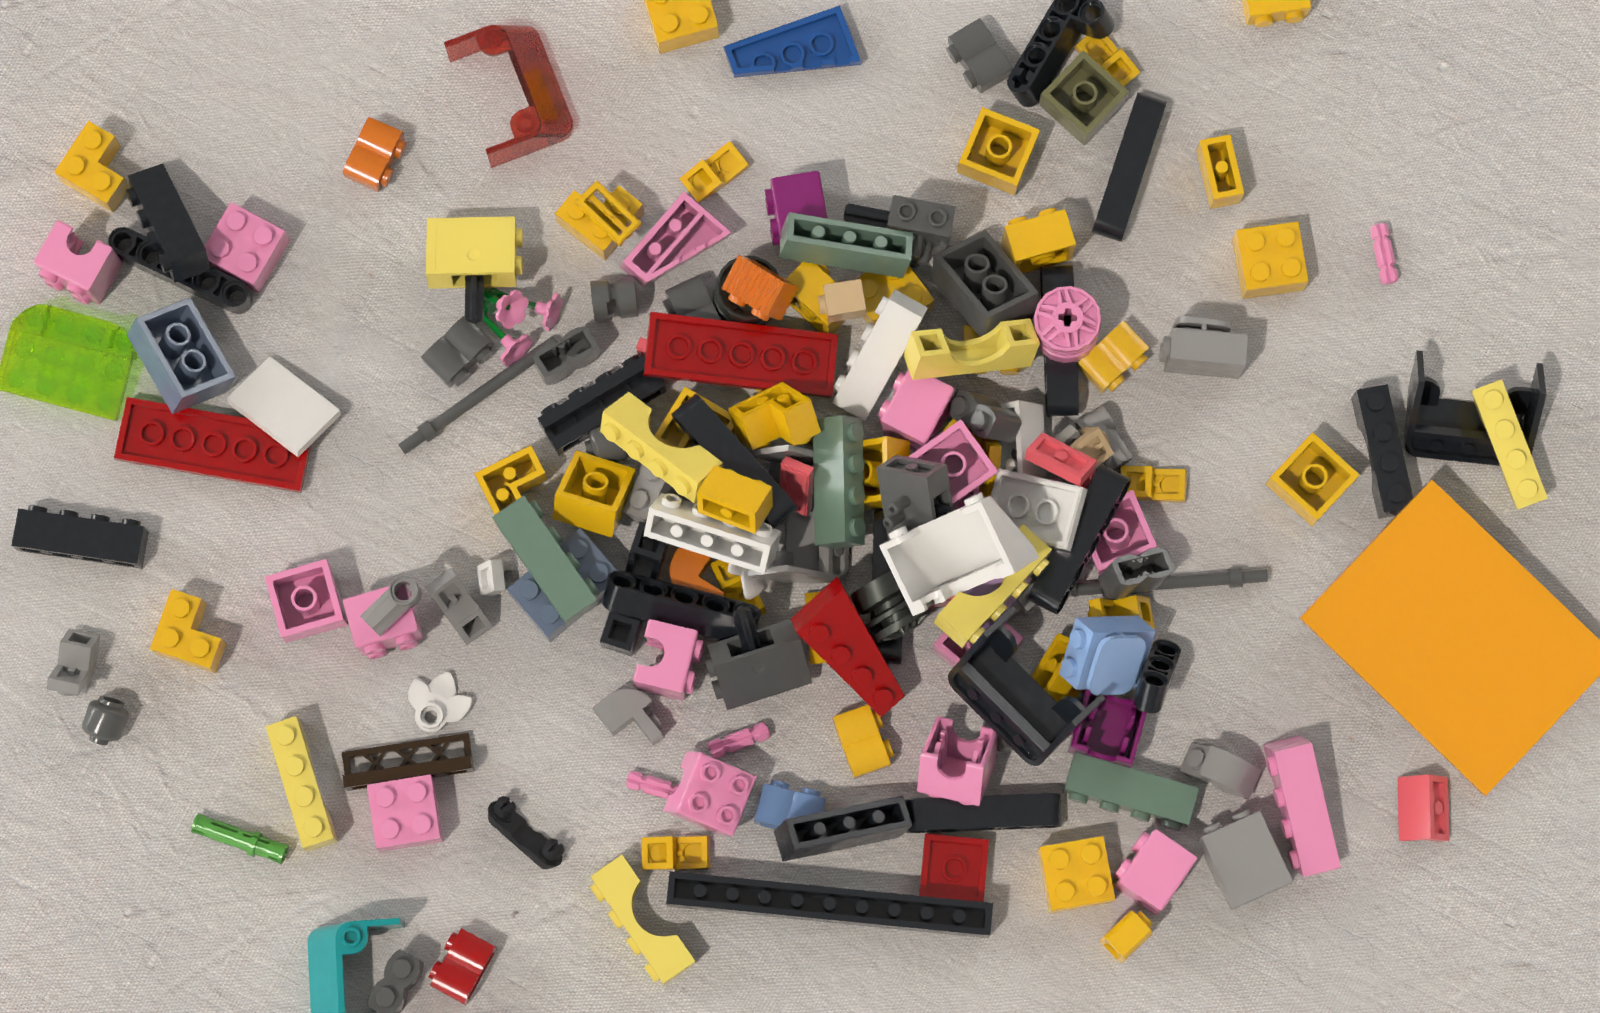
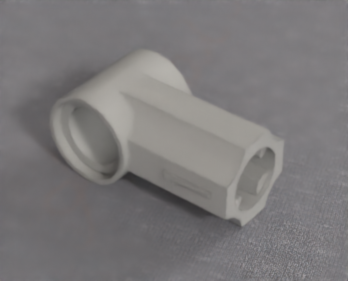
(1102, 419)
(389, 608)

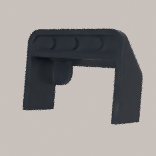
(1453, 427)
(1012, 699)

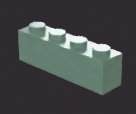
(846, 245)
(839, 482)
(545, 559)
(1131, 791)

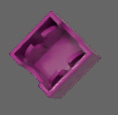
(793, 194)
(1109, 731)

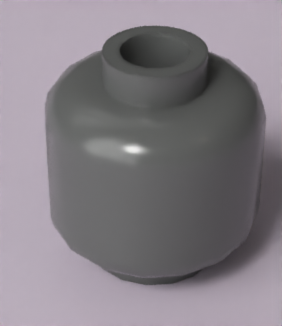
(603, 448)
(105, 720)

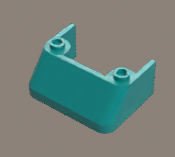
(325, 959)

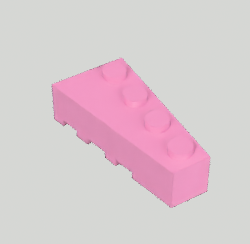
(1302, 805)

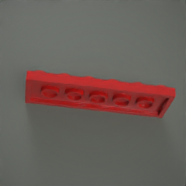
(740, 354)
(207, 446)

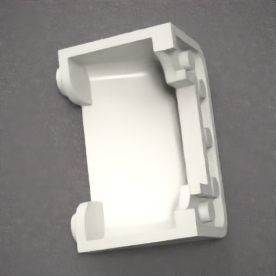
(956, 553)

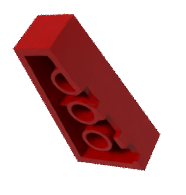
(843, 641)

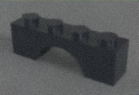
(1388, 468)
(646, 560)

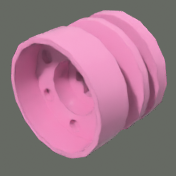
(1063, 342)

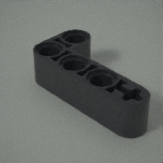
(1029, 76)

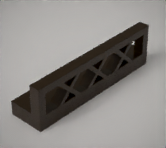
(435, 767)

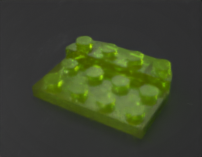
(67, 360)

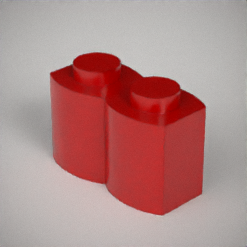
(462, 967)

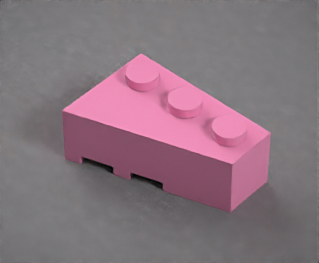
(674, 240)

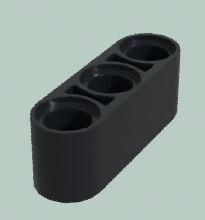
(1157, 676)

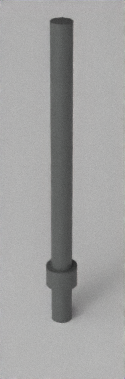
(428, 430)
(1233, 578)

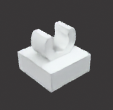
(492, 577)

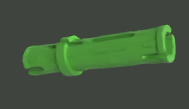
(245, 840)

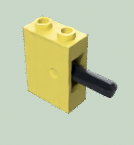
(473, 256)

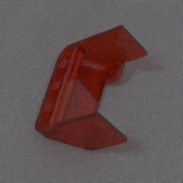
(548, 116)

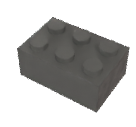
(983, 283)

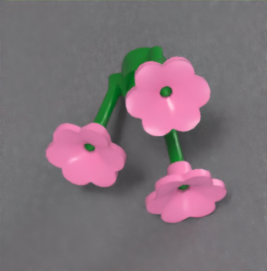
(511, 311)

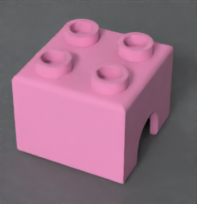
(83, 275)
(916, 410)
(402, 633)
(674, 674)
(956, 766)
(710, 794)
(1154, 871)

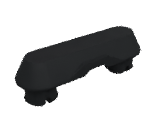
(508, 822)

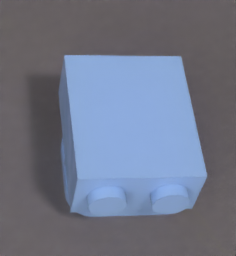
(1107, 653)

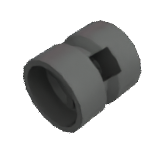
(614, 299)

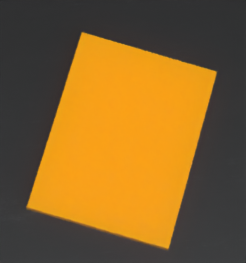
(1457, 637)

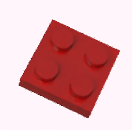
(954, 867)

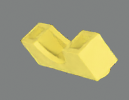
(1005, 347)
(628, 426)
(1509, 444)
(967, 614)
(300, 784)
(665, 954)

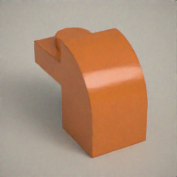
(688, 568)

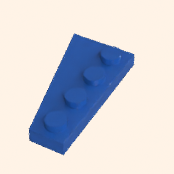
(802, 45)

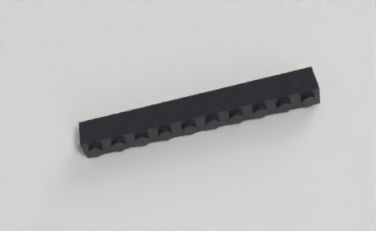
(829, 904)

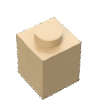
(842, 301)

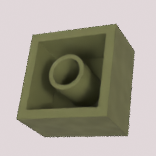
(1083, 97)

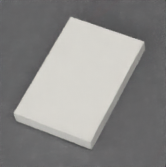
(283, 406)
(1042, 505)

